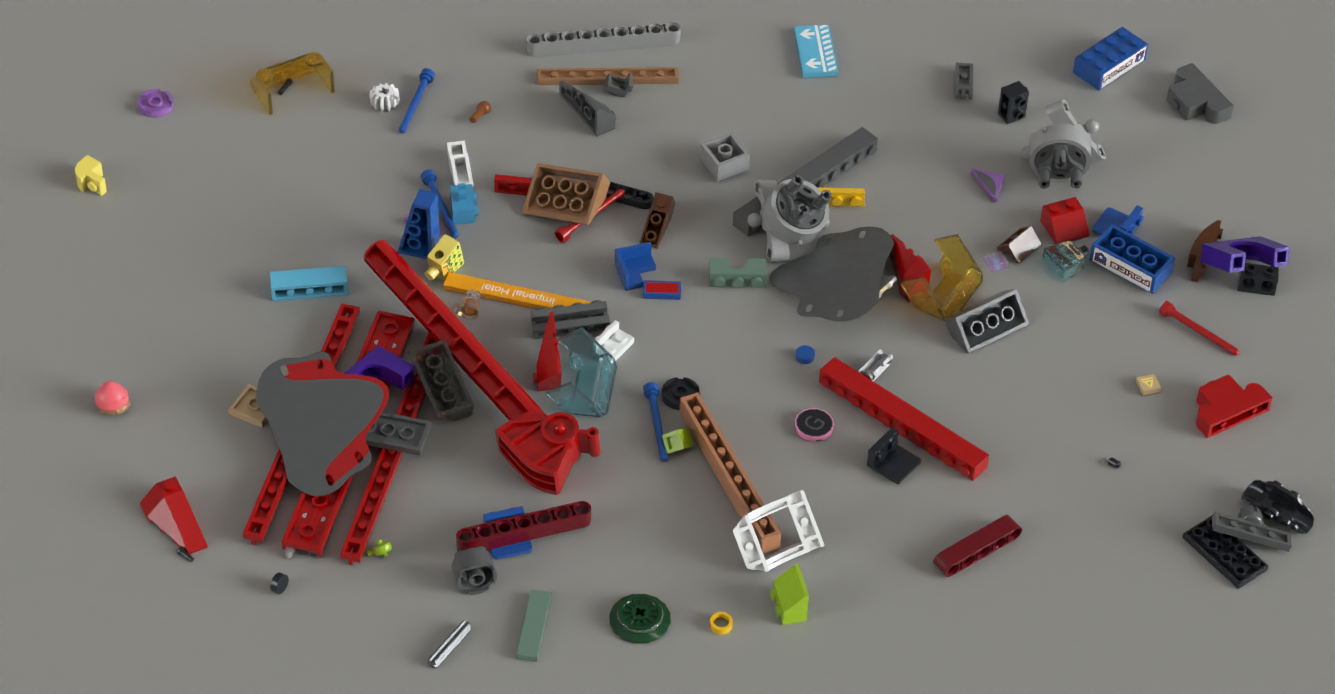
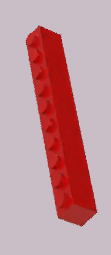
(904, 418)

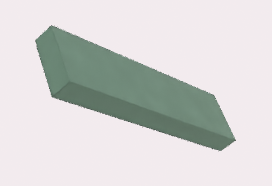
(533, 625)

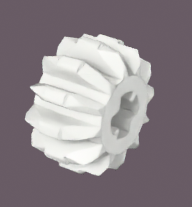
(384, 97)

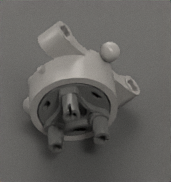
(1063, 149)
(789, 214)

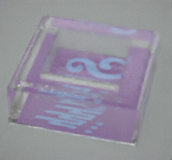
(996, 261)

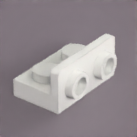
(615, 340)

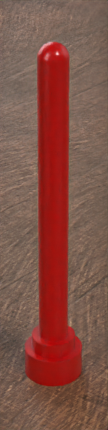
(564, 233)
(1169, 310)

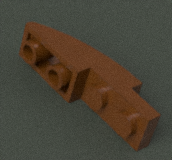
(1208, 235)

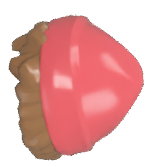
(112, 398)

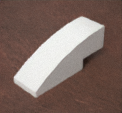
(459, 163)

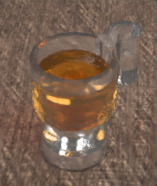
(470, 305)

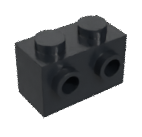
(1013, 102)

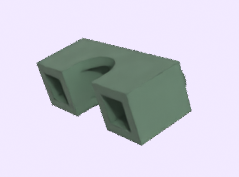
(723, 275)

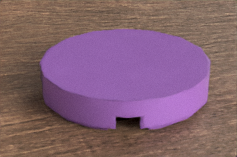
(155, 103)

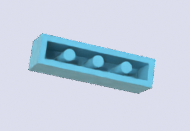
(308, 283)

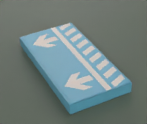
(815, 51)

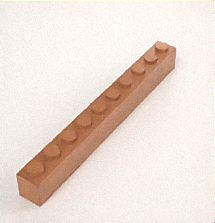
(727, 468)

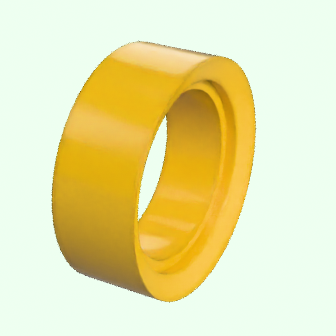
(721, 630)

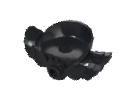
(1294, 512)

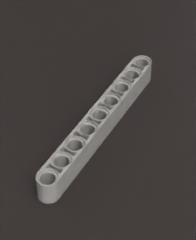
(603, 39)

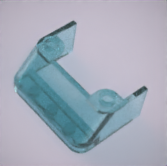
(594, 377)

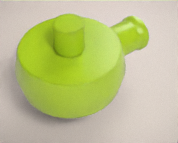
(380, 548)

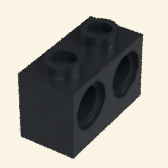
(1258, 279)

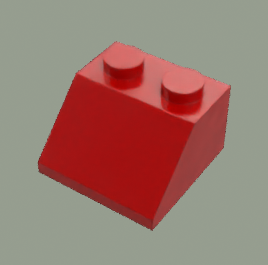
(1065, 220)

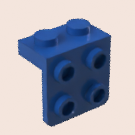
(1126, 222)
(513, 549)

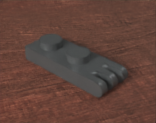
(963, 80)

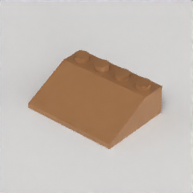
(565, 194)

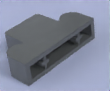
(1196, 95)

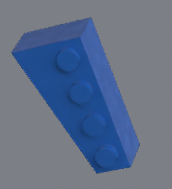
(422, 226)

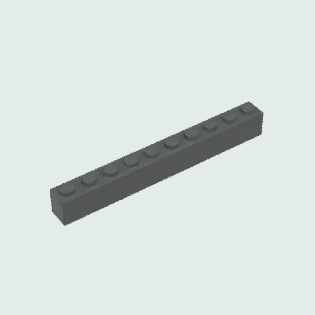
(818, 171)

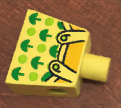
(444, 258)

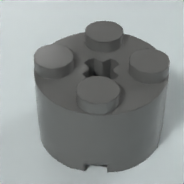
(474, 570)

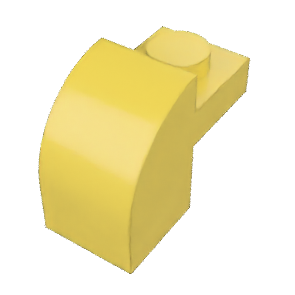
(89, 175)

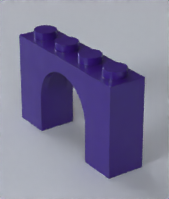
(1231, 254)
(386, 367)

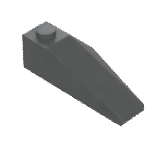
(591, 111)

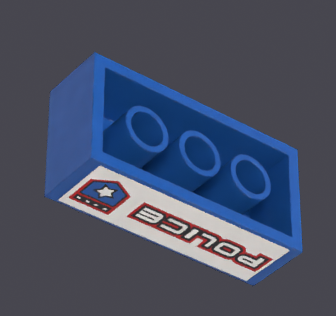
(1110, 58)
(1132, 258)

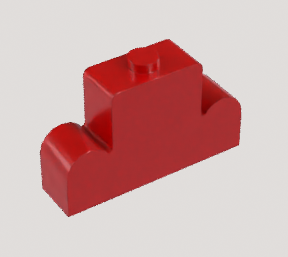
(1227, 404)

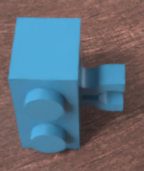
(462, 203)

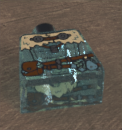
(1065, 259)

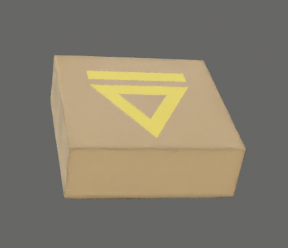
(1148, 384)

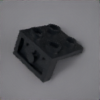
(891, 459)

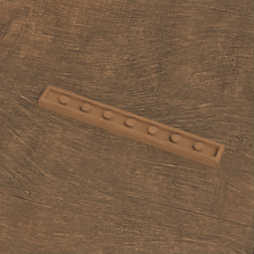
(598, 76)

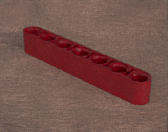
(525, 527)

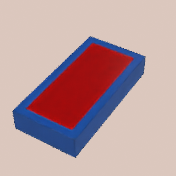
(662, 289)

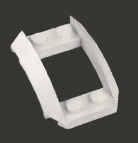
(804, 524)

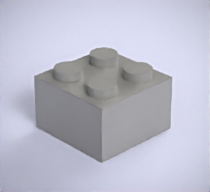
(724, 156)

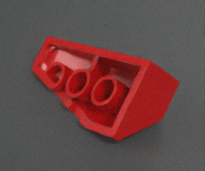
(907, 265)
(548, 365)
(171, 512)

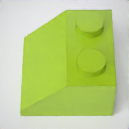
(790, 596)

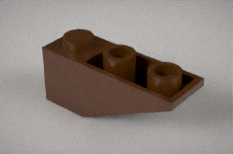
(658, 219)

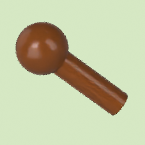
(482, 108)

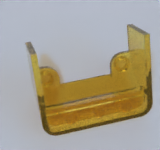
(293, 69)
(957, 286)

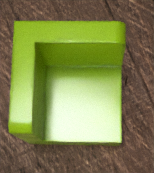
(678, 440)

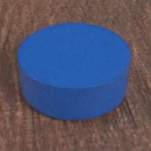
(805, 354)

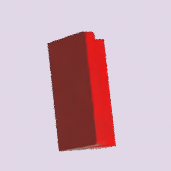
(511, 184)

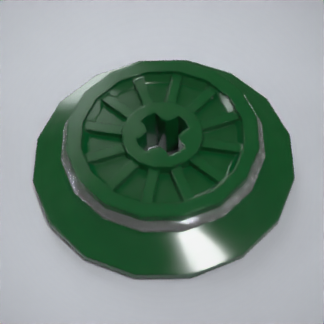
(640, 618)

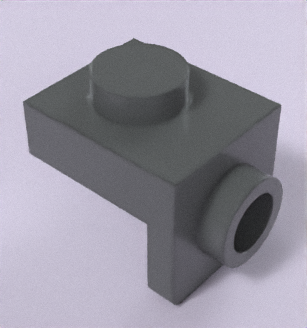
(618, 85)

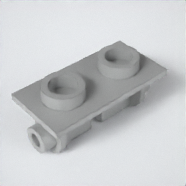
(876, 364)

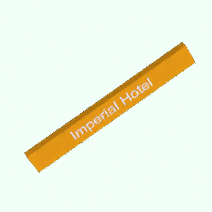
(507, 293)

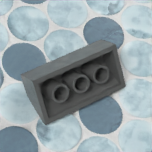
(987, 320)

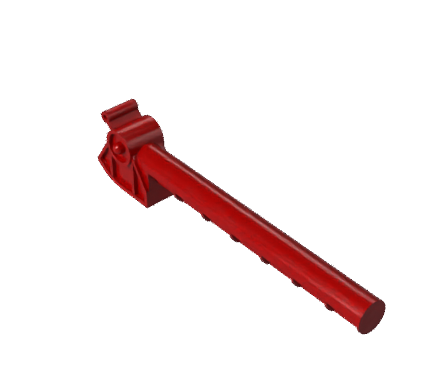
(531, 441)

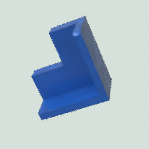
(631, 262)

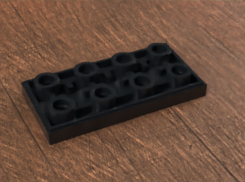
(1225, 553)

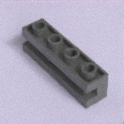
(589, 316)

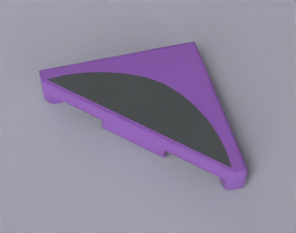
(989, 182)

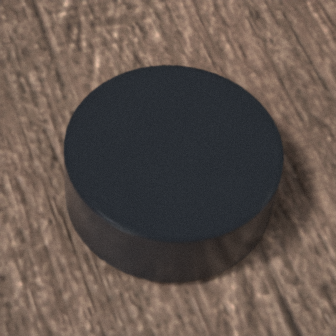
(279, 583)

